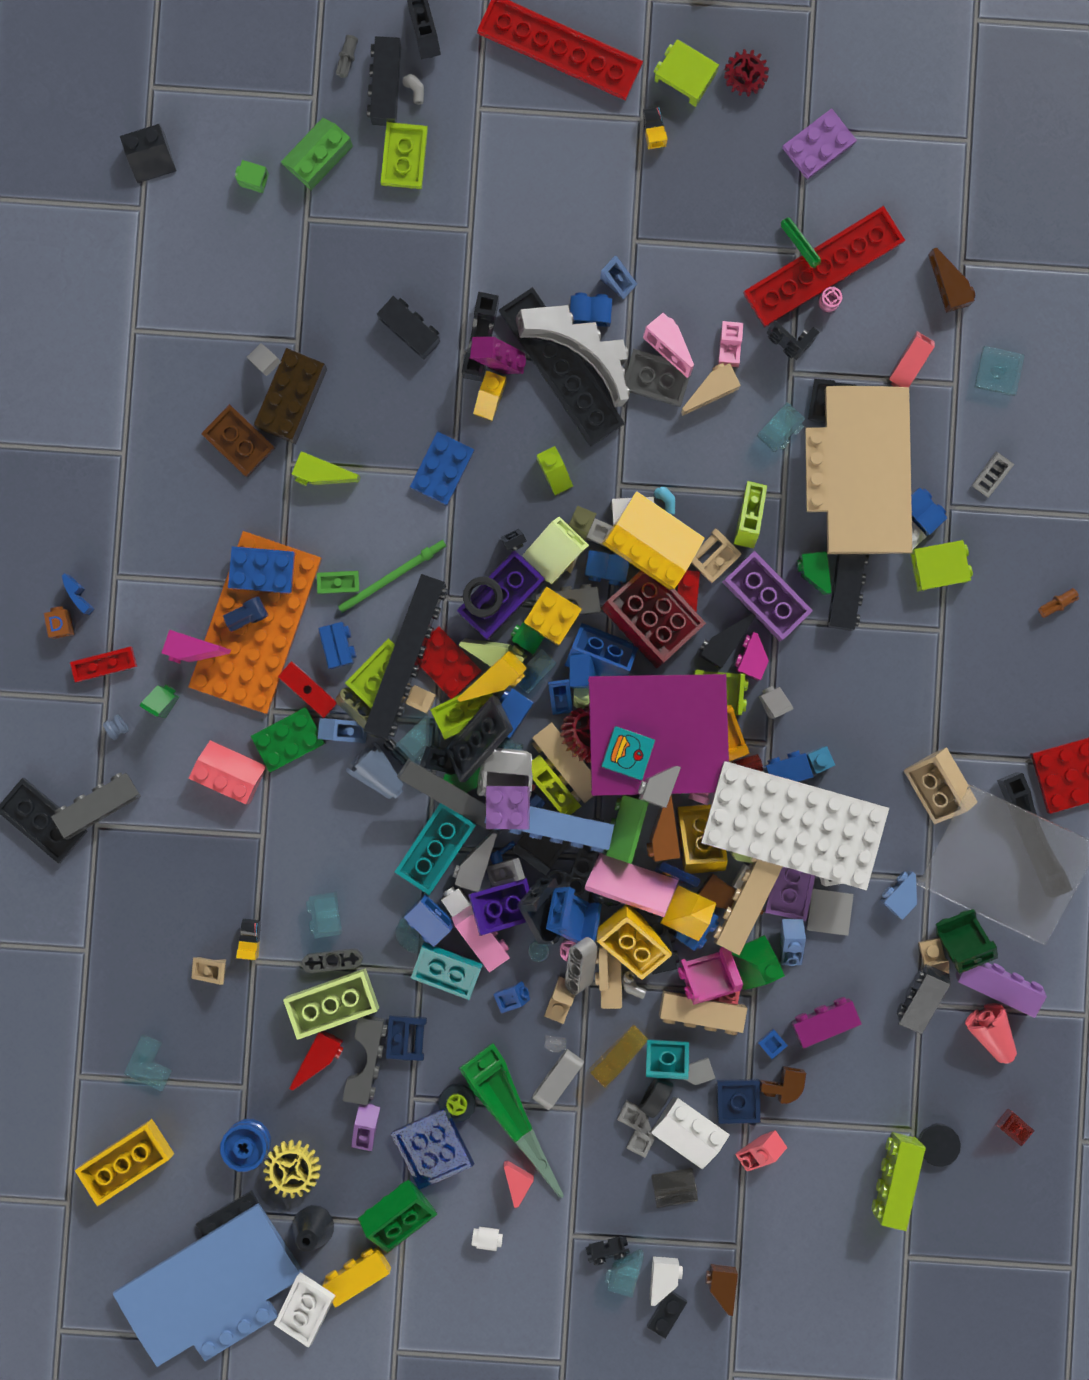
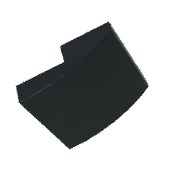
(817, 404)

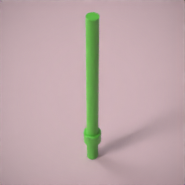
(426, 554)

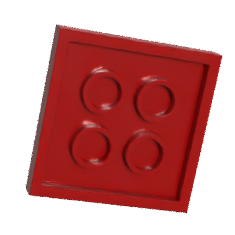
(1063, 775)

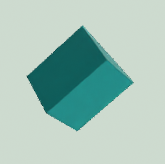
(667, 1059)

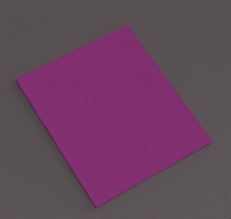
(677, 711)

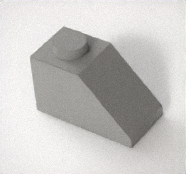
(775, 702)
(659, 787)

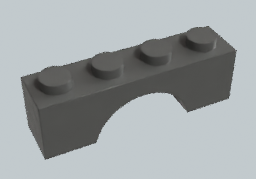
(369, 1034)

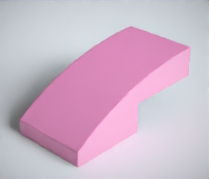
(730, 343)

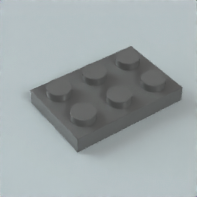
(655, 378)

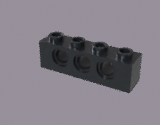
(667, 937)

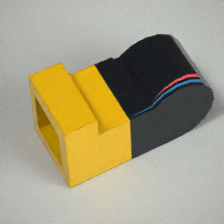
(654, 128)
(249, 939)

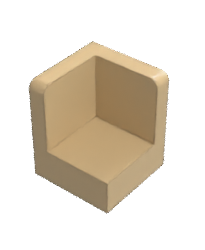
(421, 699)

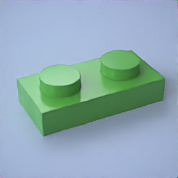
(338, 582)

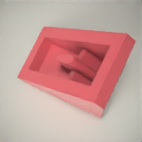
(518, 1181)

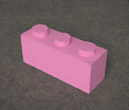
(487, 947)

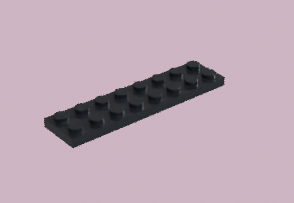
(566, 376)

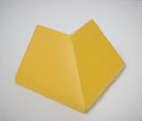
(689, 913)

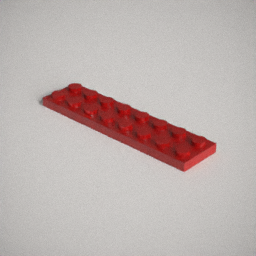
(560, 47)
(839, 257)

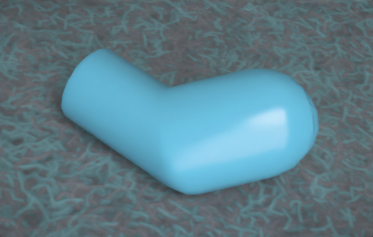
(667, 497)

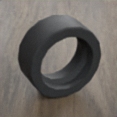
(467, 596)
(656, 1096)

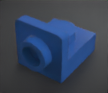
(512, 997)

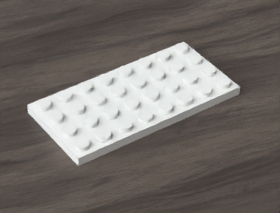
(795, 825)

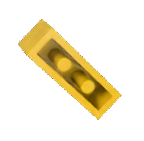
(357, 1275)

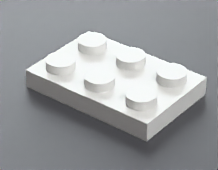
(304, 1309)

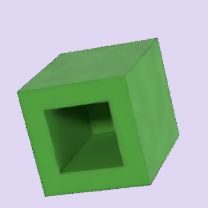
(252, 176)

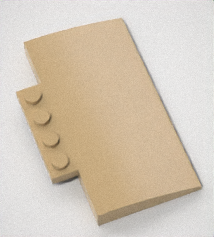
(862, 470)

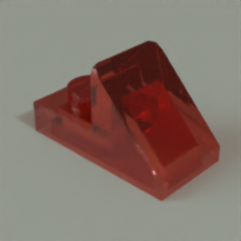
(1014, 1127)

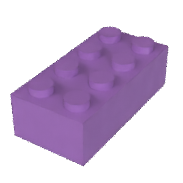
(767, 596)

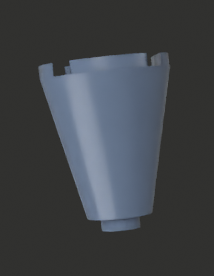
(376, 772)

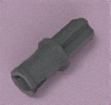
(346, 56)

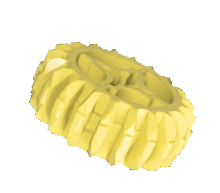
(298, 1173)

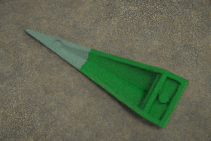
(494, 1087)

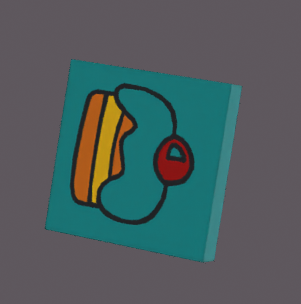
(628, 753)

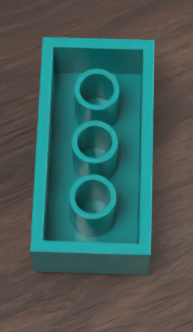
(435, 848)

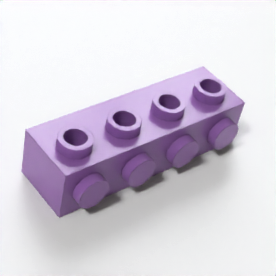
(1005, 987)

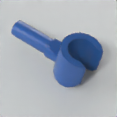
(496, 856)

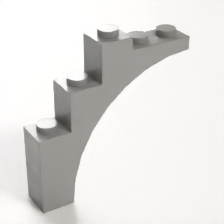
(606, 357)

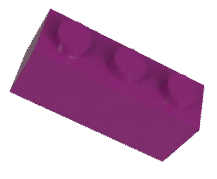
(498, 355)
(826, 1022)

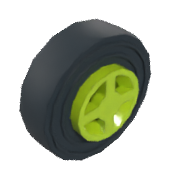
(458, 1093)

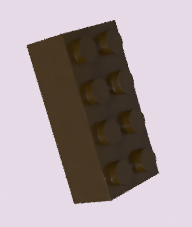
(290, 396)

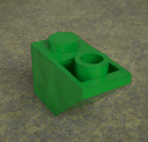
(526, 638)

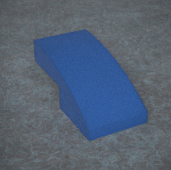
(74, 590)

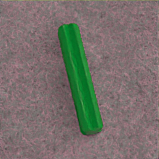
(800, 242)

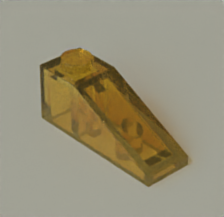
(618, 1056)

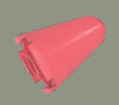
(993, 1031)

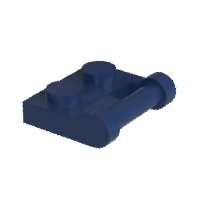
(399, 1038)

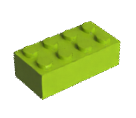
(898, 1181)

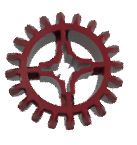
(577, 739)

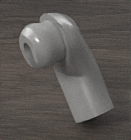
(414, 83)
(630, 985)

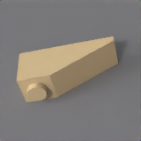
(718, 384)

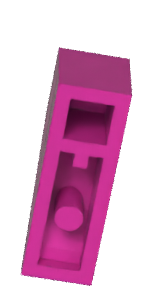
(190, 649)

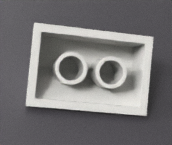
(689, 1133)

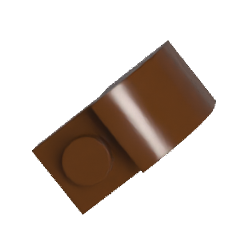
(790, 1085)

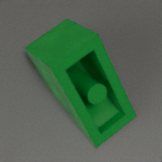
(815, 571)
(160, 701)

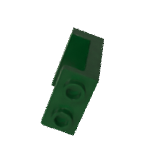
(966, 941)

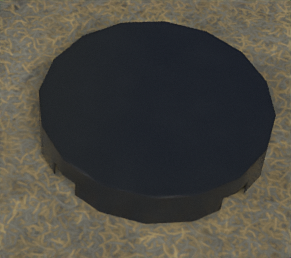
(941, 1145)

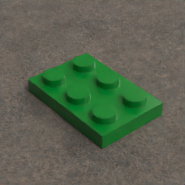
(287, 739)

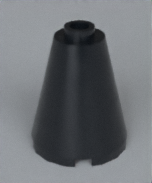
(312, 1228)

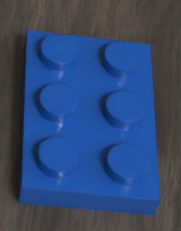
(442, 468)
(261, 570)

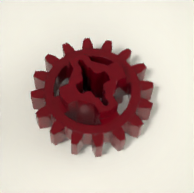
(754, 67)

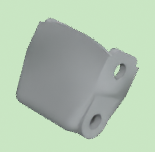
(505, 768)

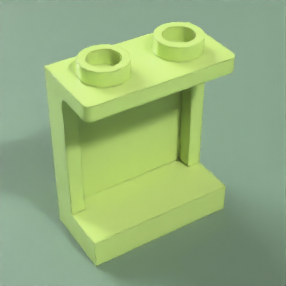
(555, 550)

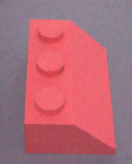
(228, 772)

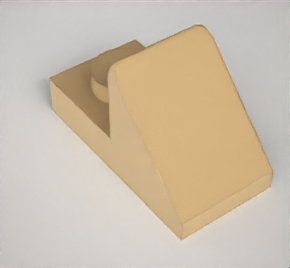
(933, 954)
(209, 970)
(559, 1002)

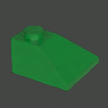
(757, 964)

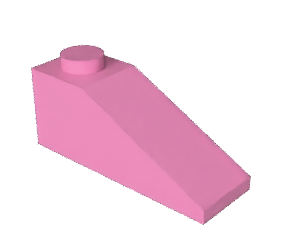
(668, 341)

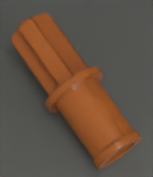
(1059, 603)

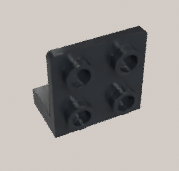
(792, 347)

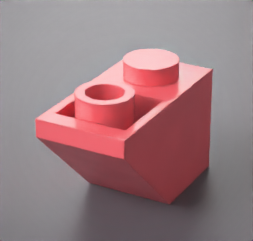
(761, 1151)

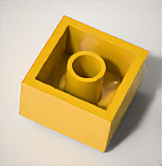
(552, 616)

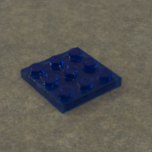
(432, 1148)

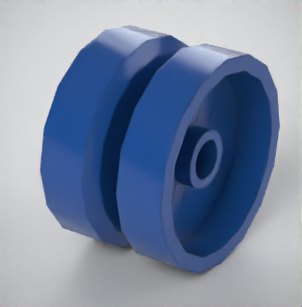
(234, 1151)

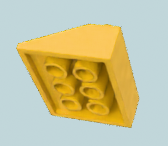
(653, 541)

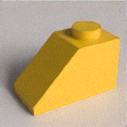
(489, 395)

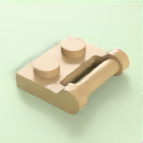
(719, 560)

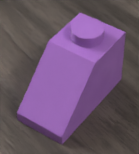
(365, 1127)

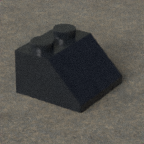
(148, 153)

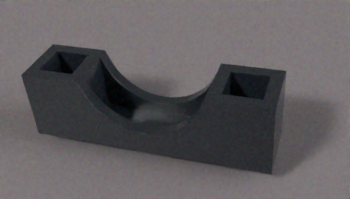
(483, 326)

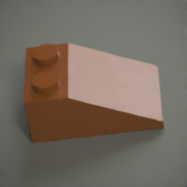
(663, 837)

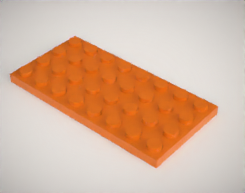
(258, 648)

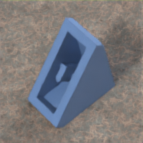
(617, 277)

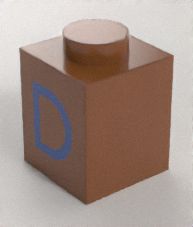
(58, 623)

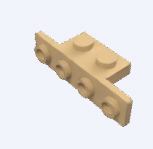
(609, 979)

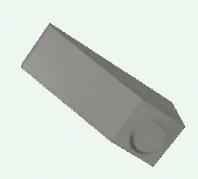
(474, 865)

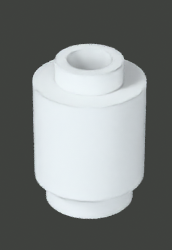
(487, 1238)

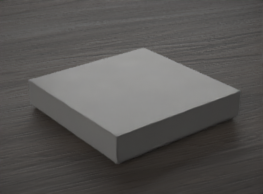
(829, 912)

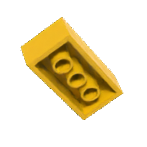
(124, 1162)

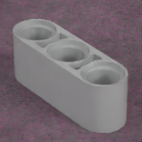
(581, 965)
(557, 1079)

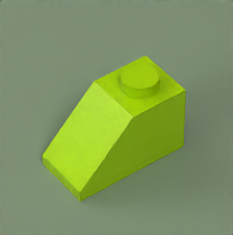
(554, 470)

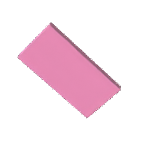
(631, 885)

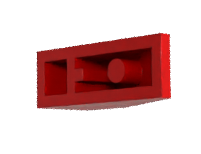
(320, 1055)

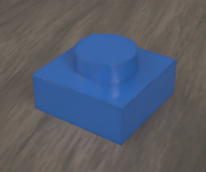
(772, 1043)

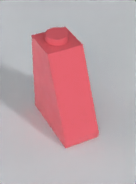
(912, 360)

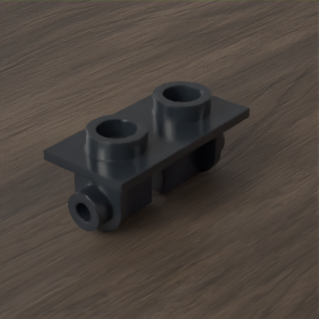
(600, 1253)

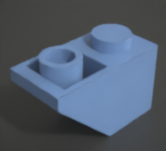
(902, 896)
(792, 942)

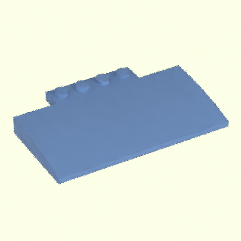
(210, 1289)

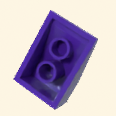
(497, 906)

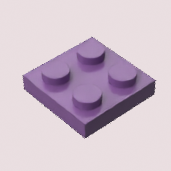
(507, 807)

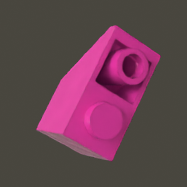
(754, 659)

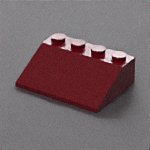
(653, 617)

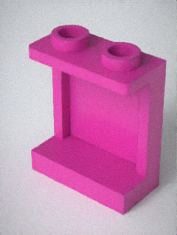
(710, 976)

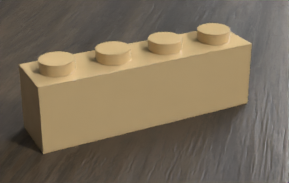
(571, 769)
(710, 1014)

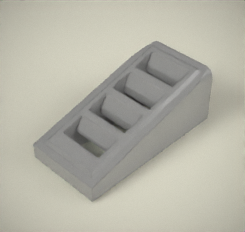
(986, 470)

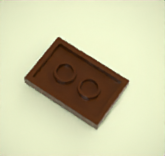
(238, 440)

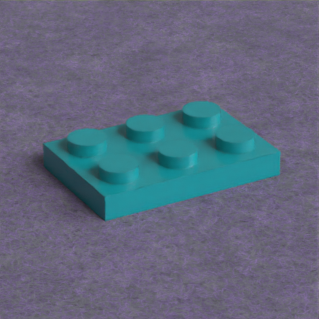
(446, 971)

